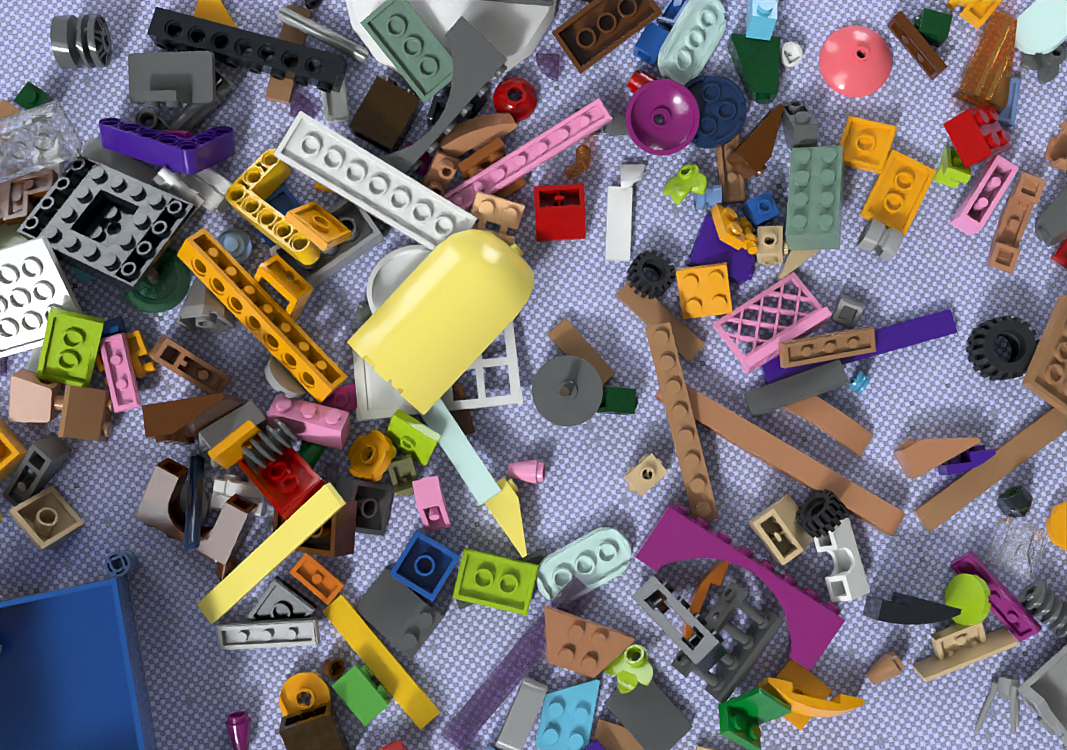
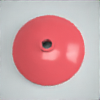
(849, 73)

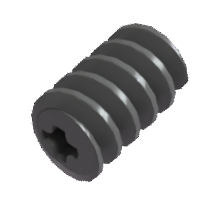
(268, 445)
(1048, 604)

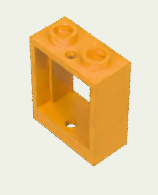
(295, 290)

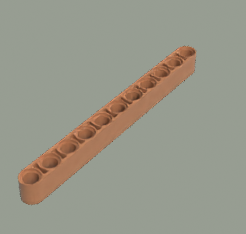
(792, 462)

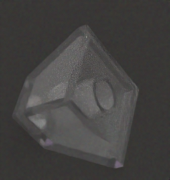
(1016, 549)

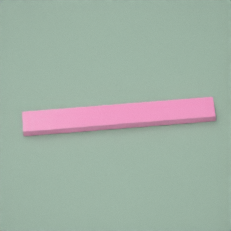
(531, 154)

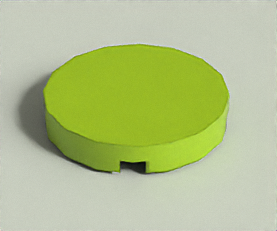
(969, 594)

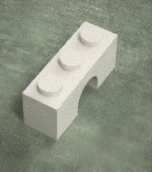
(848, 576)

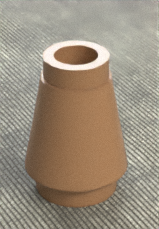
(885, 668)

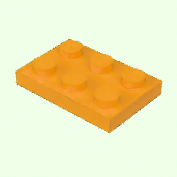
(898, 192)

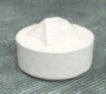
(790, 54)

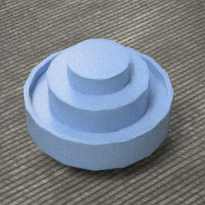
(237, 244)

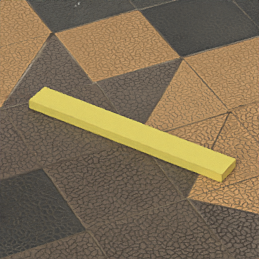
(271, 553)

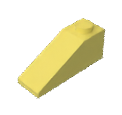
(507, 512)

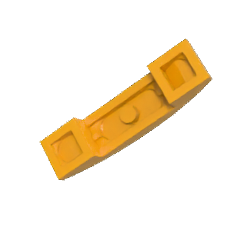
(808, 705)

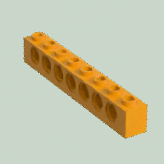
(261, 315)

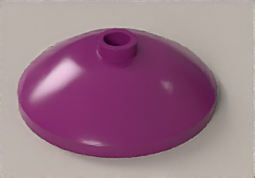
(679, 116)

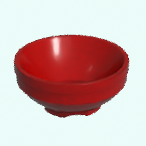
(519, 109)

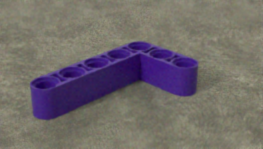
(165, 149)

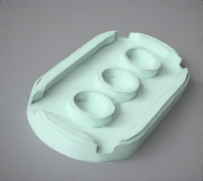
(1042, 27)
(692, 40)
(591, 558)

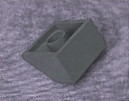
(372, 503)

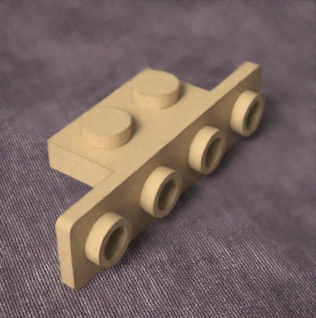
(960, 647)

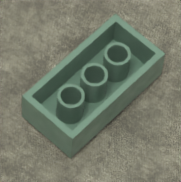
(815, 198)

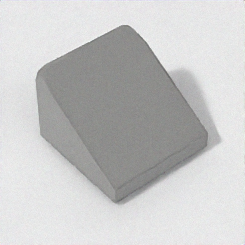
(847, 310)

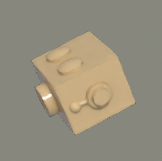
(635, 478)

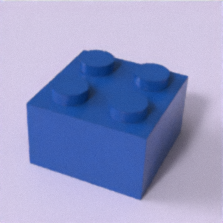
(425, 564)

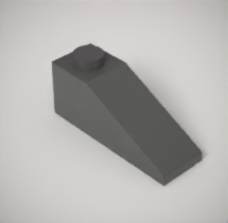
(37, 469)

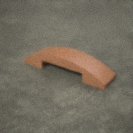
(1013, 221)
(832, 422)

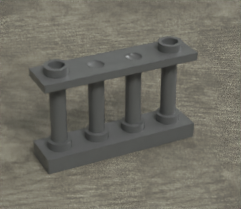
(745, 652)

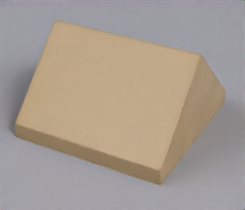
(47, 519)

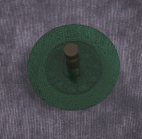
(162, 286)

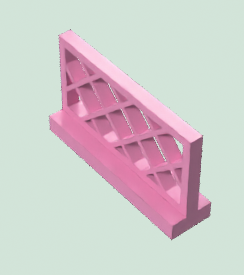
(769, 348)

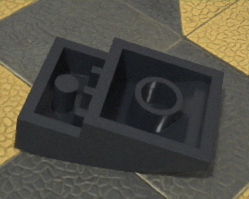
(908, 610)

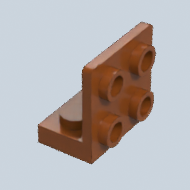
(484, 158)

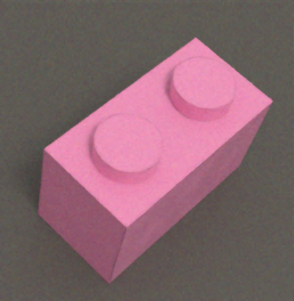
(431, 504)

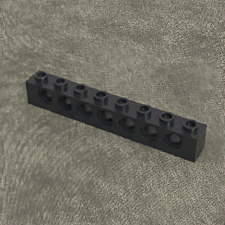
(167, 23)

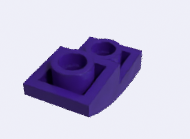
(968, 460)

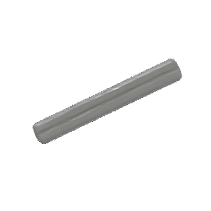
(323, 34)

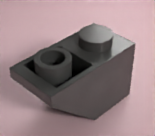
(799, 125)

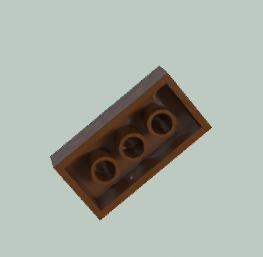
(603, 28)

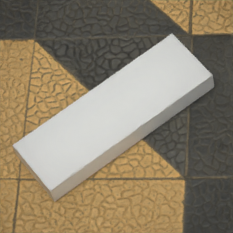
(618, 224)

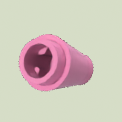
(528, 471)

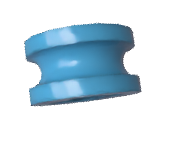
(859, 382)

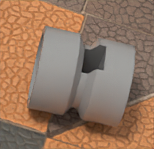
(879, 239)

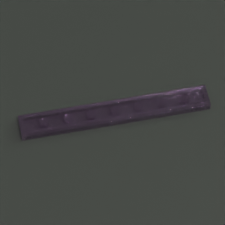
(512, 669)

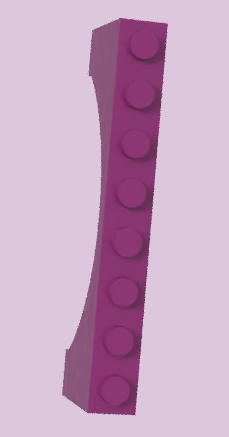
(808, 618)

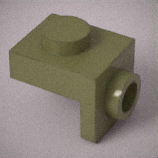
(403, 474)

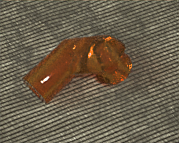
(581, 164)

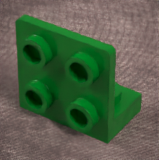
(743, 714)

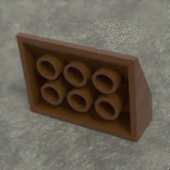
(183, 418)

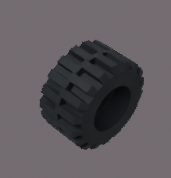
(982, 348)

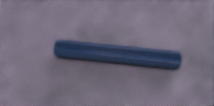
(194, 502)

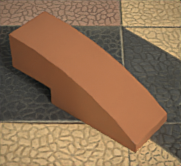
(476, 133)

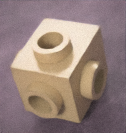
(771, 245)

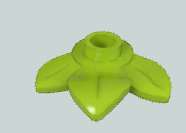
(685, 181)
(631, 672)

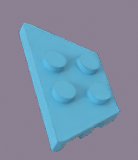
(567, 717)

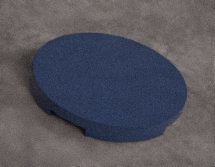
(720, 110)

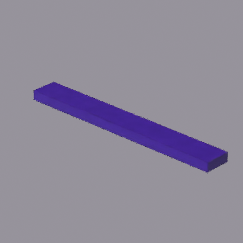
(886, 339)

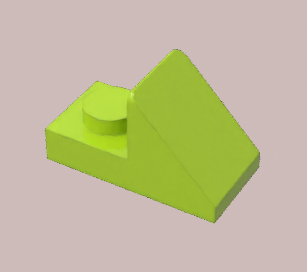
(951, 169)

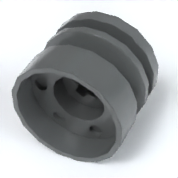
(81, 41)

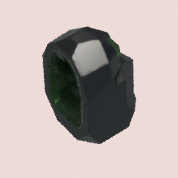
(1015, 502)

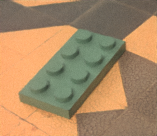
(410, 47)

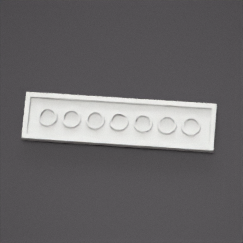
(371, 183)

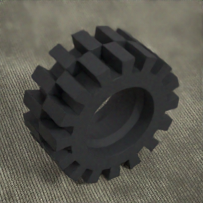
(656, 263)
(821, 513)

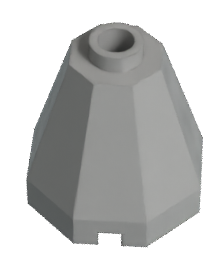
(204, 311)

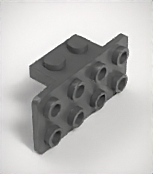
(171, 78)

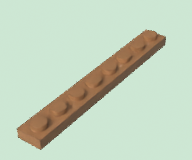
(681, 421)

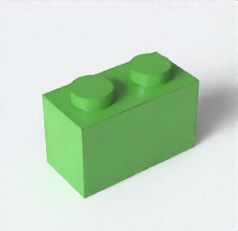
(362, 693)

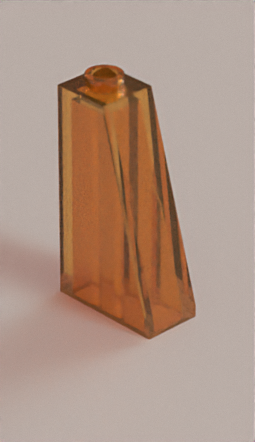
(990, 65)

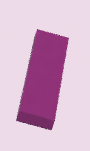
(1002, 601)

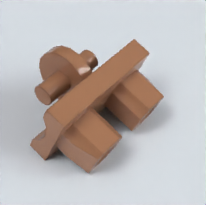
(440, 172)

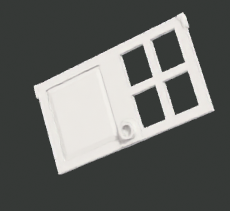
(380, 399)

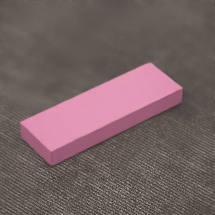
(120, 372)

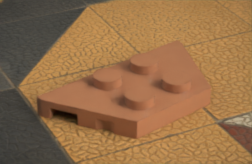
(581, 643)

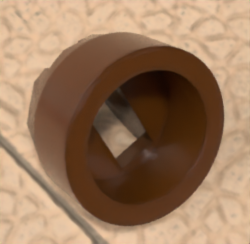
(333, 667)

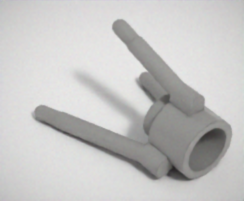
(1007, 690)

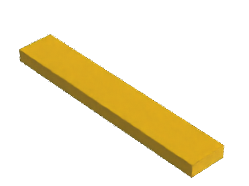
(381, 661)

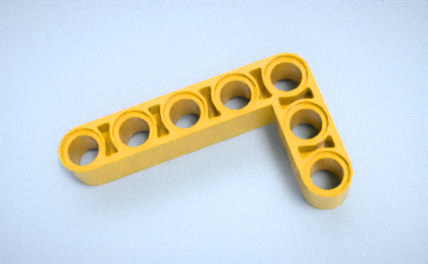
(248, 199)

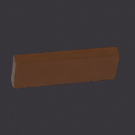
(916, 45)

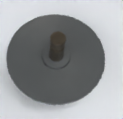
(567, 390)

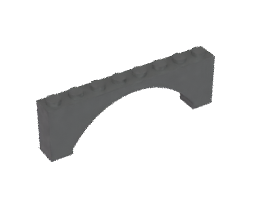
(473, 67)

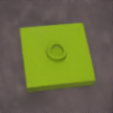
(412, 437)

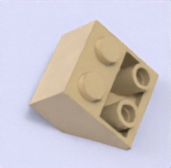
(779, 530)

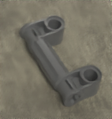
(192, 113)

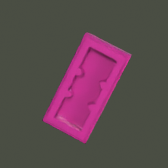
(342, 398)

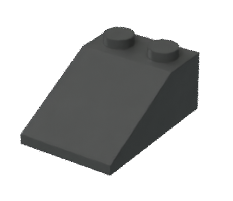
(399, 613)

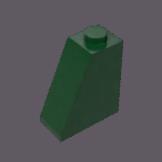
(756, 65)

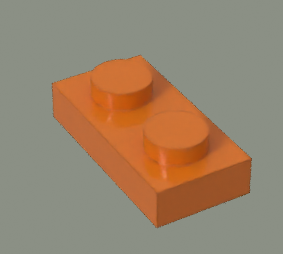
(317, 578)

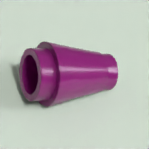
(238, 728)

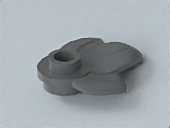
(1046, 64)

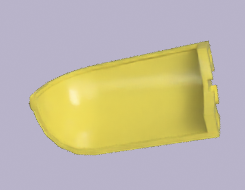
(445, 315)

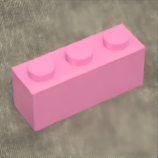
(984, 195)
(311, 421)

